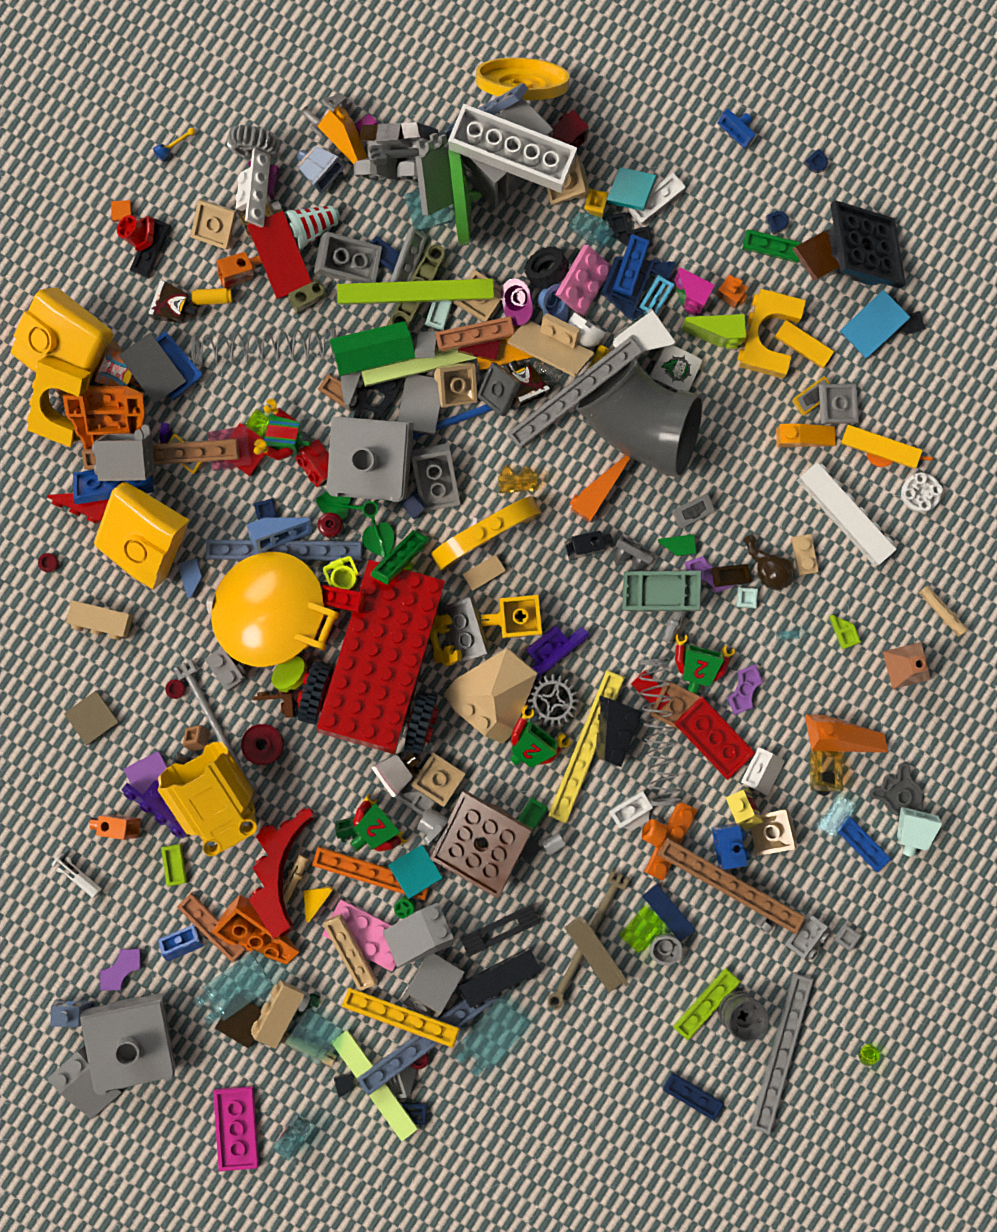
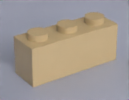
(99, 620)
(277, 1014)

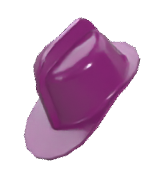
(517, 301)

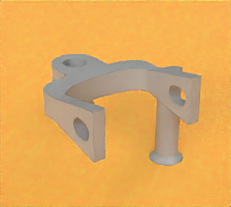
(337, 100)

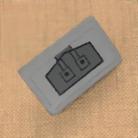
(693, 510)

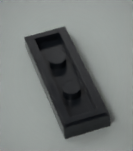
(146, 259)

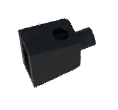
(580, 545)

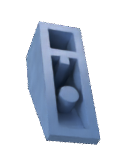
(276, 531)

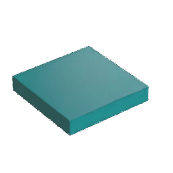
(631, 189)
(415, 871)

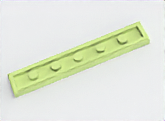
(413, 367)
(383, 1096)

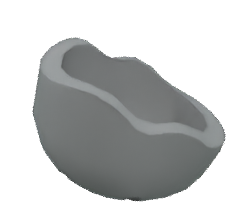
(664, 947)

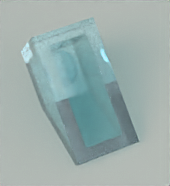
(590, 228)

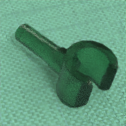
(314, 1001)

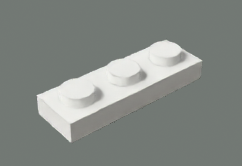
(659, 197)

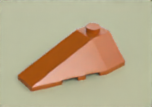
(838, 735)
(245, 928)

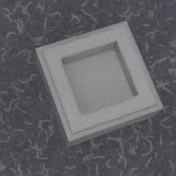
(847, 937)

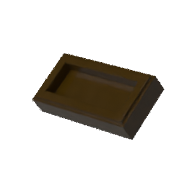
(731, 575)

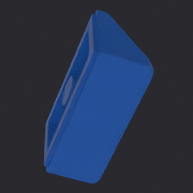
(180, 943)

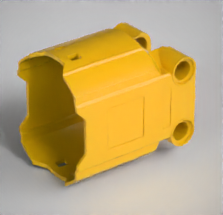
(210, 798)

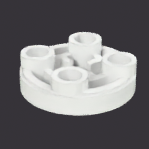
(921, 492)

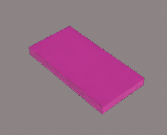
(236, 1128)

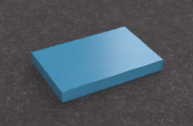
(874, 324)

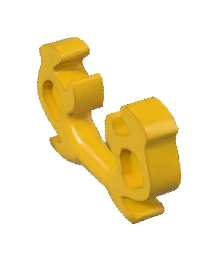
(448, 656)

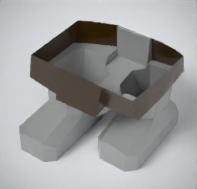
(392, 137)

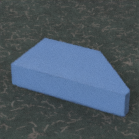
(191, 575)

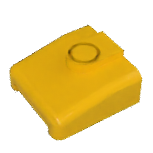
(62, 330)
(140, 534)

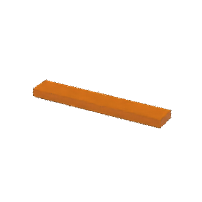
(359, 870)

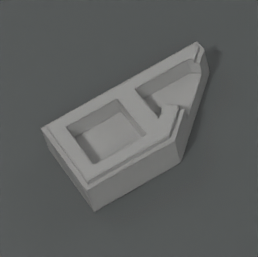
(417, 801)

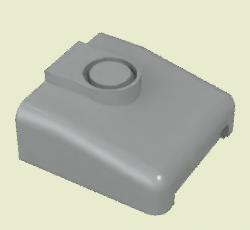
(369, 458)
(128, 1043)

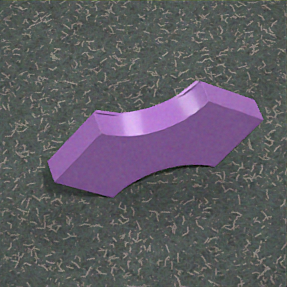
(700, 564)
(741, 698)
(113, 977)

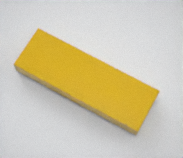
(804, 344)

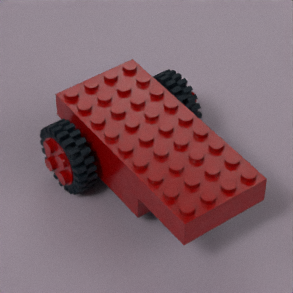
(379, 668)

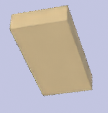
(484, 572)

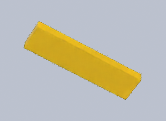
(881, 447)

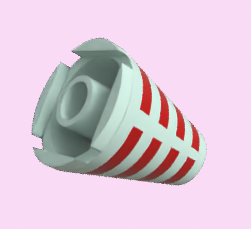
(311, 223)

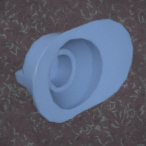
(552, 304)

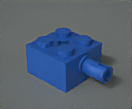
(729, 846)

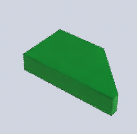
(679, 545)

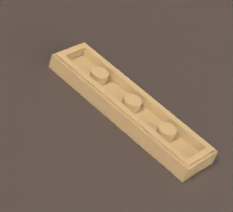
(350, 952)

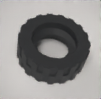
(551, 276)

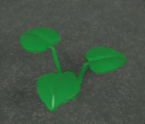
(376, 539)

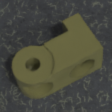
(306, 296)

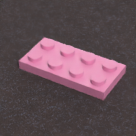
(367, 932)

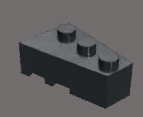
(616, 730)

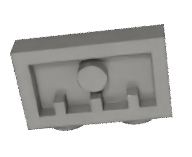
(226, 669)
(809, 938)

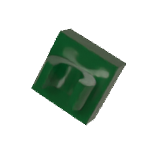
(345, 828)

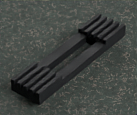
(474, 943)

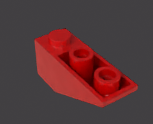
(93, 510)

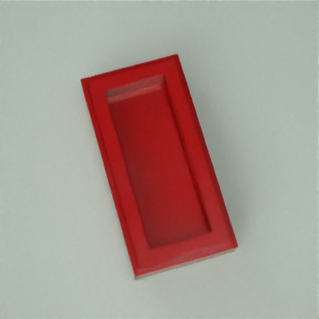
(641, 685)

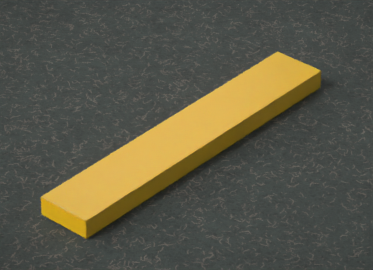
(401, 1017)

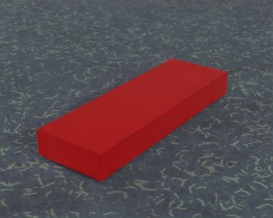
(343, 599)

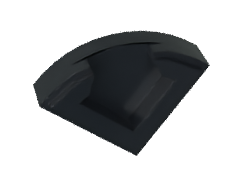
(343, 1083)

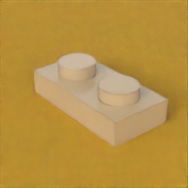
(804, 554)

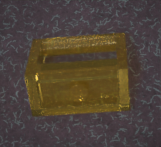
(816, 771)

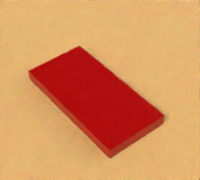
(279, 254)
(714, 738)

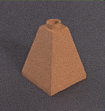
(906, 665)

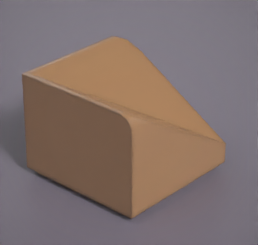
(196, 738)

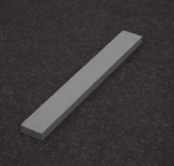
(575, 391)
(781, 1053)

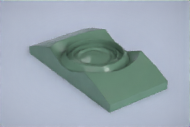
(662, 591)

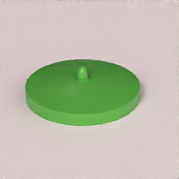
(461, 197)

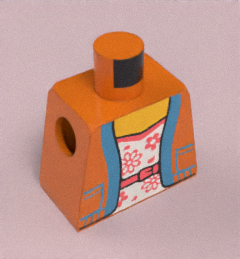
(114, 371)

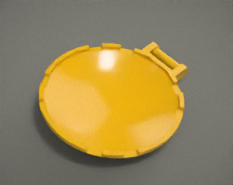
(270, 610)

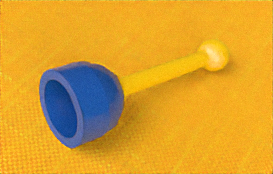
(162, 150)

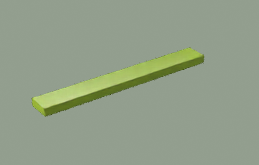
(415, 291)

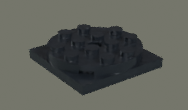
(866, 245)

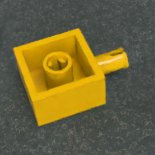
(506, 617)

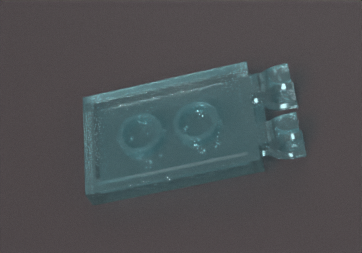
(234, 988)
(492, 1036)

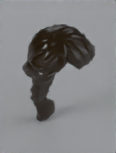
(773, 570)

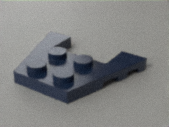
(627, 304)

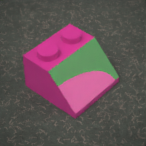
(692, 291)

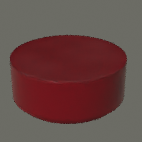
(48, 562)
(175, 689)
(421, 1062)

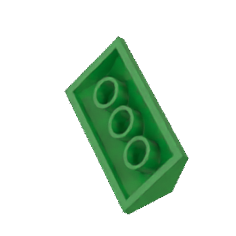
(372, 348)

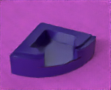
(165, 433)

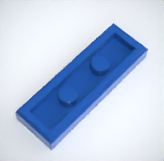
(631, 265)
(863, 844)

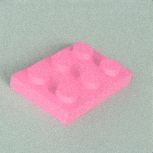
(583, 280)

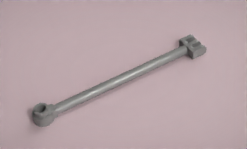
(188, 674)

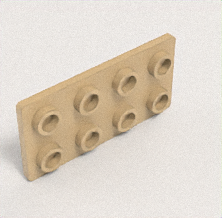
(553, 343)

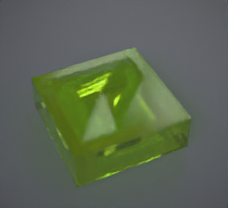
(258, 422)

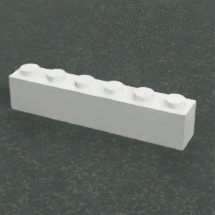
(846, 514)

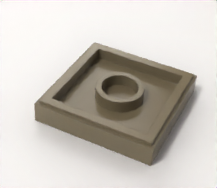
(91, 717)

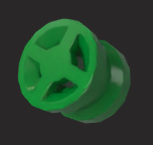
(403, 911)

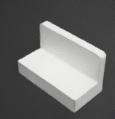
(763, 771)

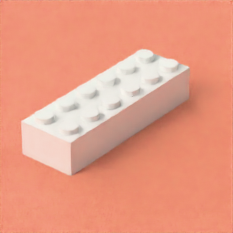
(512, 148)

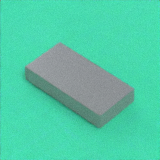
(425, 344)

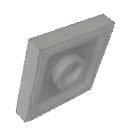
(838, 403)

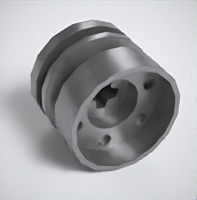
(743, 1016)

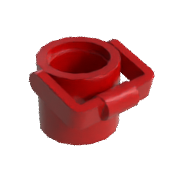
(136, 232)

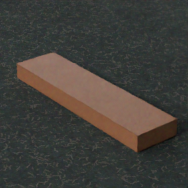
(474, 334)
(205, 922)

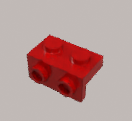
(314, 462)

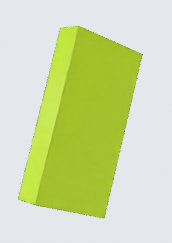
(174, 865)

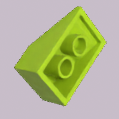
(719, 330)

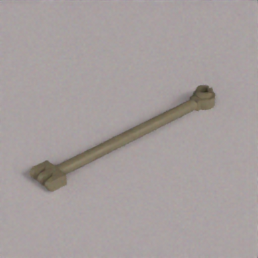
(615, 884)

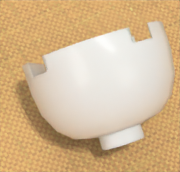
(590, 334)

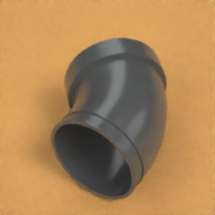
(645, 419)

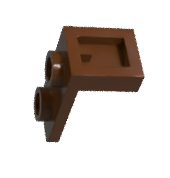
(287, 706)

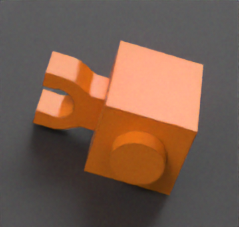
(732, 291)

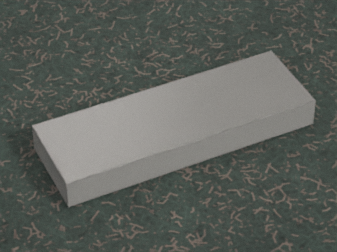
(409, 256)

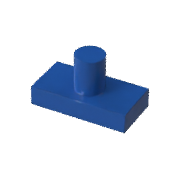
(737, 127)

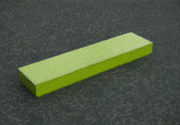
(706, 1004)

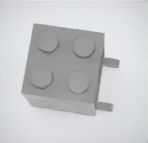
(124, 456)

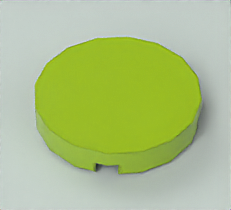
(289, 675)

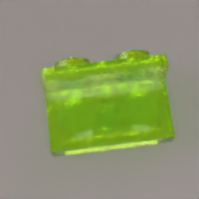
(641, 929)

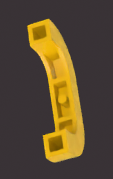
(484, 531)

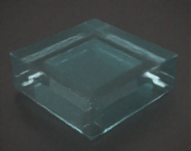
(787, 635)

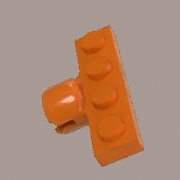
(656, 833)

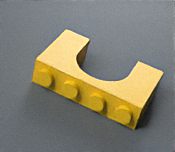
(754, 354)
(43, 417)

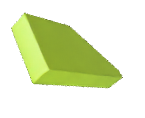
(845, 632)

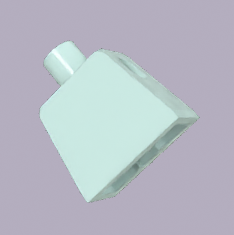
(917, 830)

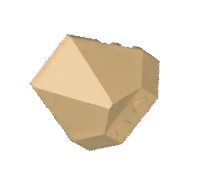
(493, 694)

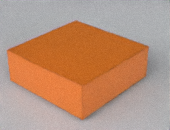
(120, 209)

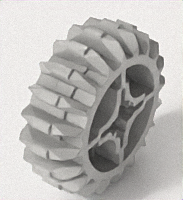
(245, 138)
(547, 717)

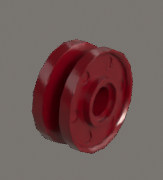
(250, 742)

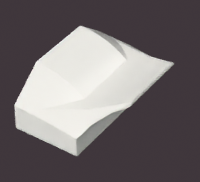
(632, 812)

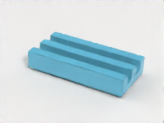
(665, 282)

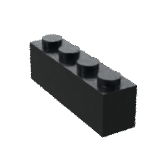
(499, 978)

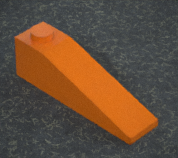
(593, 495)

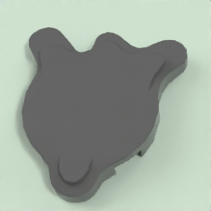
(899, 791)

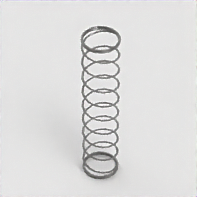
(194, 339)
(667, 801)

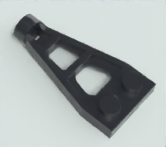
(389, 389)

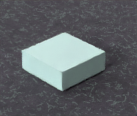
(747, 597)

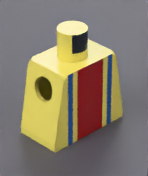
(744, 808)

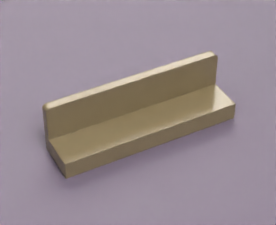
(595, 954)

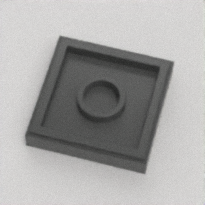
(498, 389)

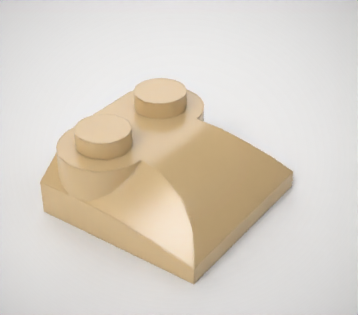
(575, 186)
(456, 384)
(774, 833)

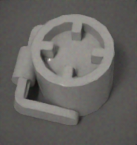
(432, 825)

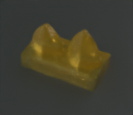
(509, 482)

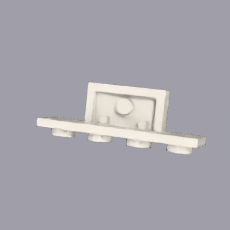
(253, 188)

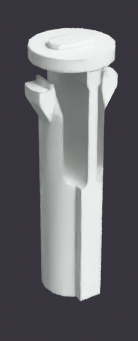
(80, 879)

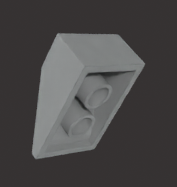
(347, 259)
(435, 476)
(418, 935)
(75, 1084)

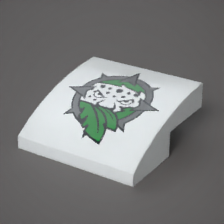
(675, 368)

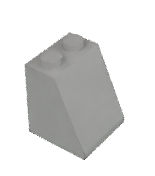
(432, 985)

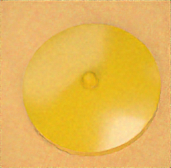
(541, 77)

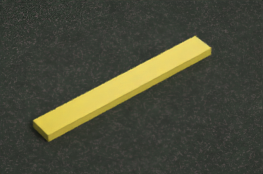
(583, 751)

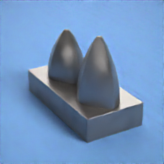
(626, 548)

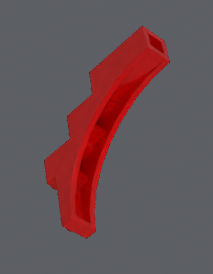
(277, 843)

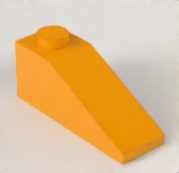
(343, 133)
(805, 435)

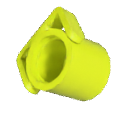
(342, 576)

